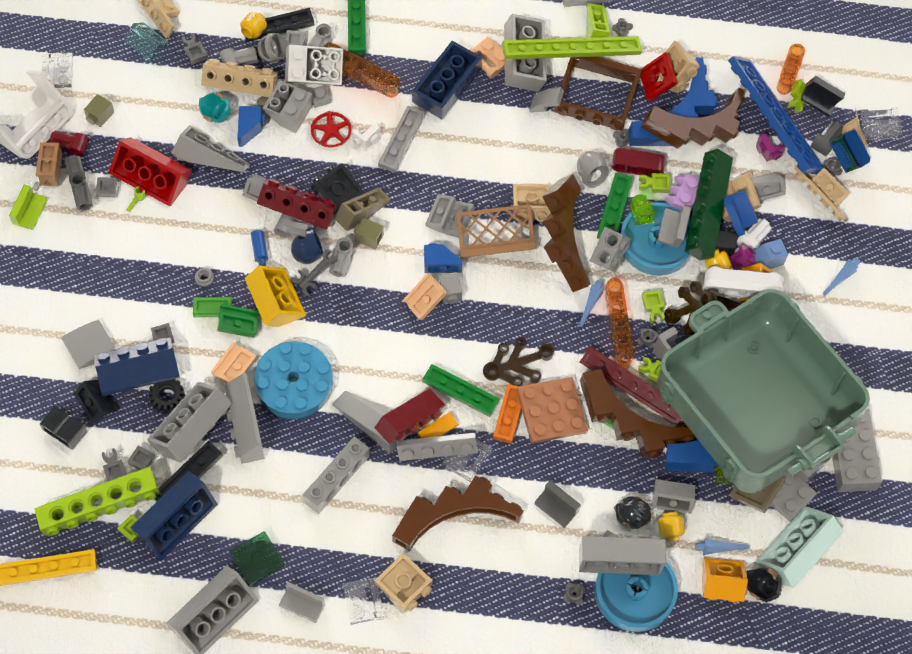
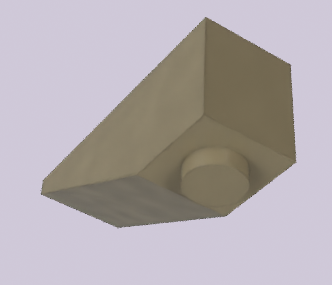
(362, 206)

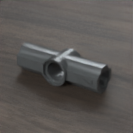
(80, 191)

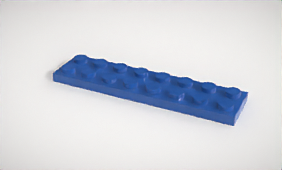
(776, 115)

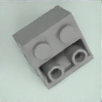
(288, 105)

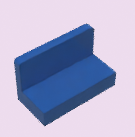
(740, 211)

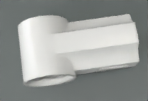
(755, 234)

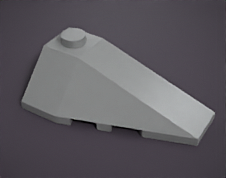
(197, 148)
(364, 415)

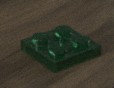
(257, 558)

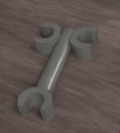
(305, 281)

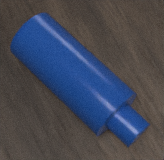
(259, 247)

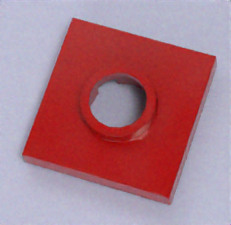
(651, 72)

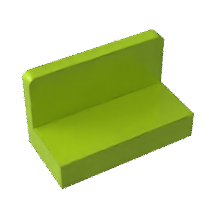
(27, 208)

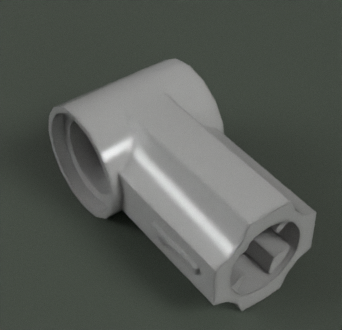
(320, 41)
(241, 57)
(289, 226)
(339, 268)

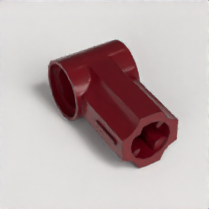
(74, 144)

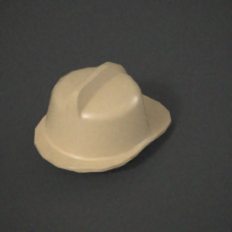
(854, 123)

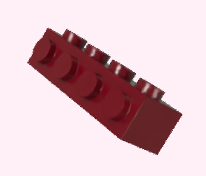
(296, 203)
(410, 416)

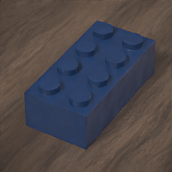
(446, 79)

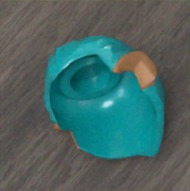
(214, 107)

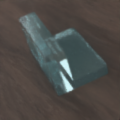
(145, 40)

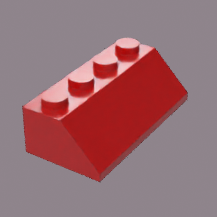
(149, 170)

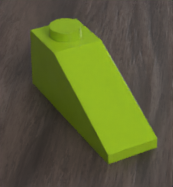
(596, 21)

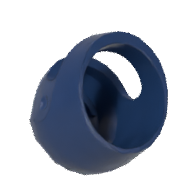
(307, 249)

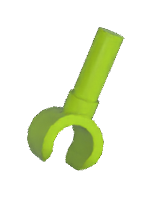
(137, 197)

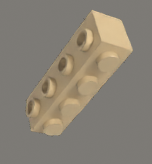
(238, 78)

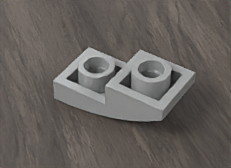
(546, 99)

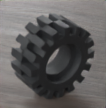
(168, 406)

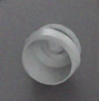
(272, 47)
(589, 163)

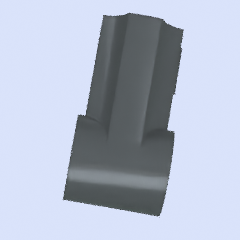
(822, 141)

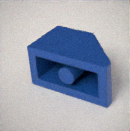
(249, 123)
(440, 259)

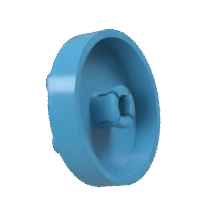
(651, 257)
(296, 398)
(644, 609)

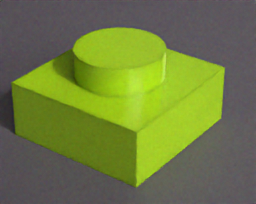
(125, 528)

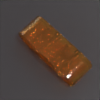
(790, 69)

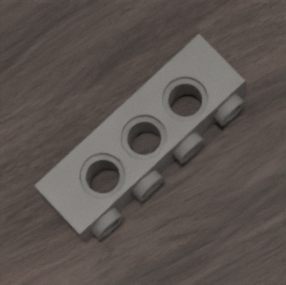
(336, 475)

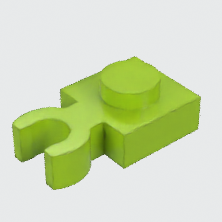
(796, 93)
(658, 183)
(653, 303)
(652, 369)

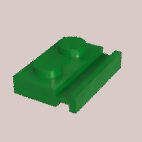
(237, 321)

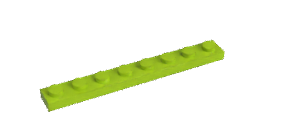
(571, 47)

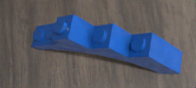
(697, 101)
(689, 458)

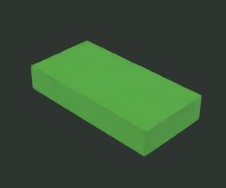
(209, 306)

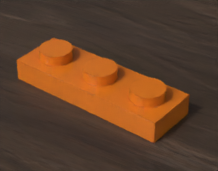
(508, 415)

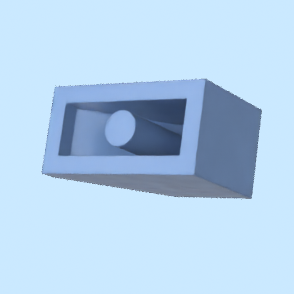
(771, 254)

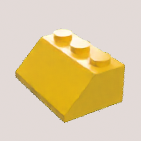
(274, 296)

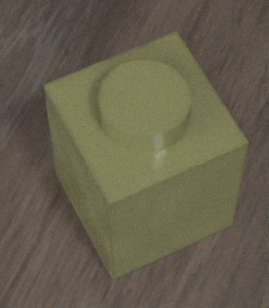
(98, 111)
(368, 233)

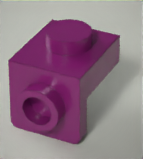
(767, 149)
(742, 258)

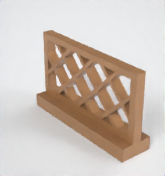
(496, 247)

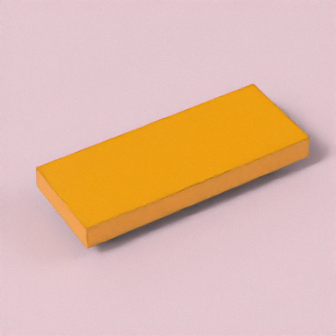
(439, 427)

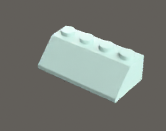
(801, 545)

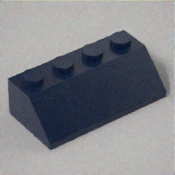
(136, 366)
(174, 515)

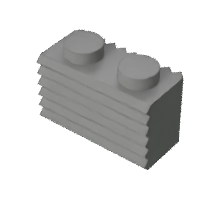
(673, 496)

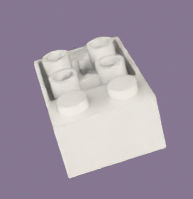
(313, 65)

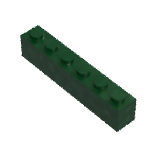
(708, 204)

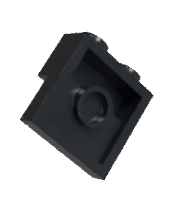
(337, 186)

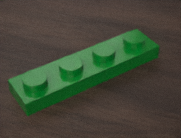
(356, 27)
(615, 203)
(460, 390)

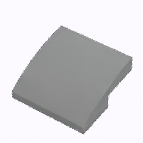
(443, 215)
(87, 342)

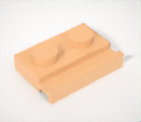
(425, 296)
(233, 363)

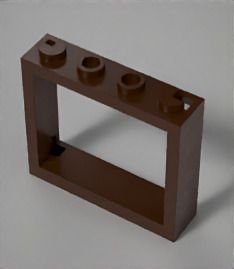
(606, 68)

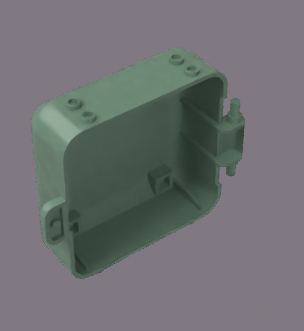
(762, 390)

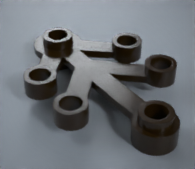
(673, 315)
(515, 363)

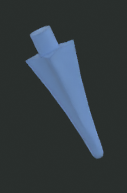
(847, 270)
(594, 295)
(712, 546)

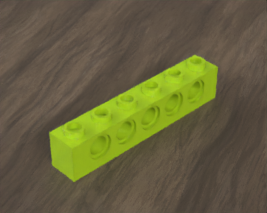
(47, 513)

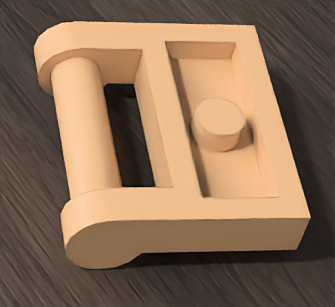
(493, 54)

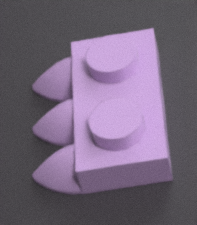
(685, 193)

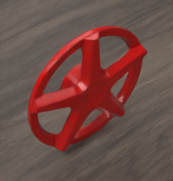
(331, 129)

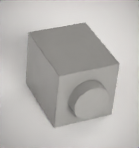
(452, 286)

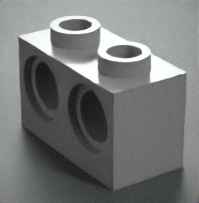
(605, 248)

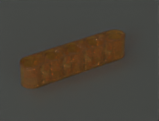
(368, 73)
(619, 315)

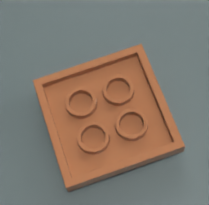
(551, 410)

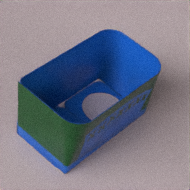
(850, 151)

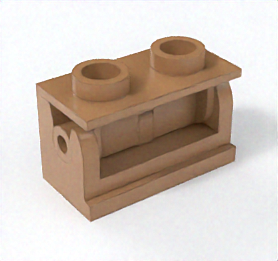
(49, 164)

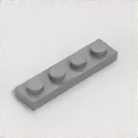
(401, 139)
(437, 446)

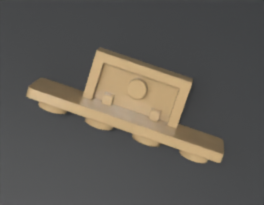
(160, 12)
(828, 188)

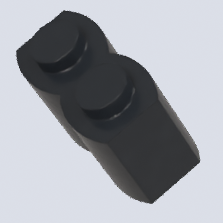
(64, 427)

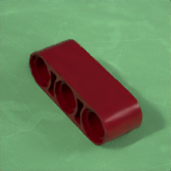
(638, 162)

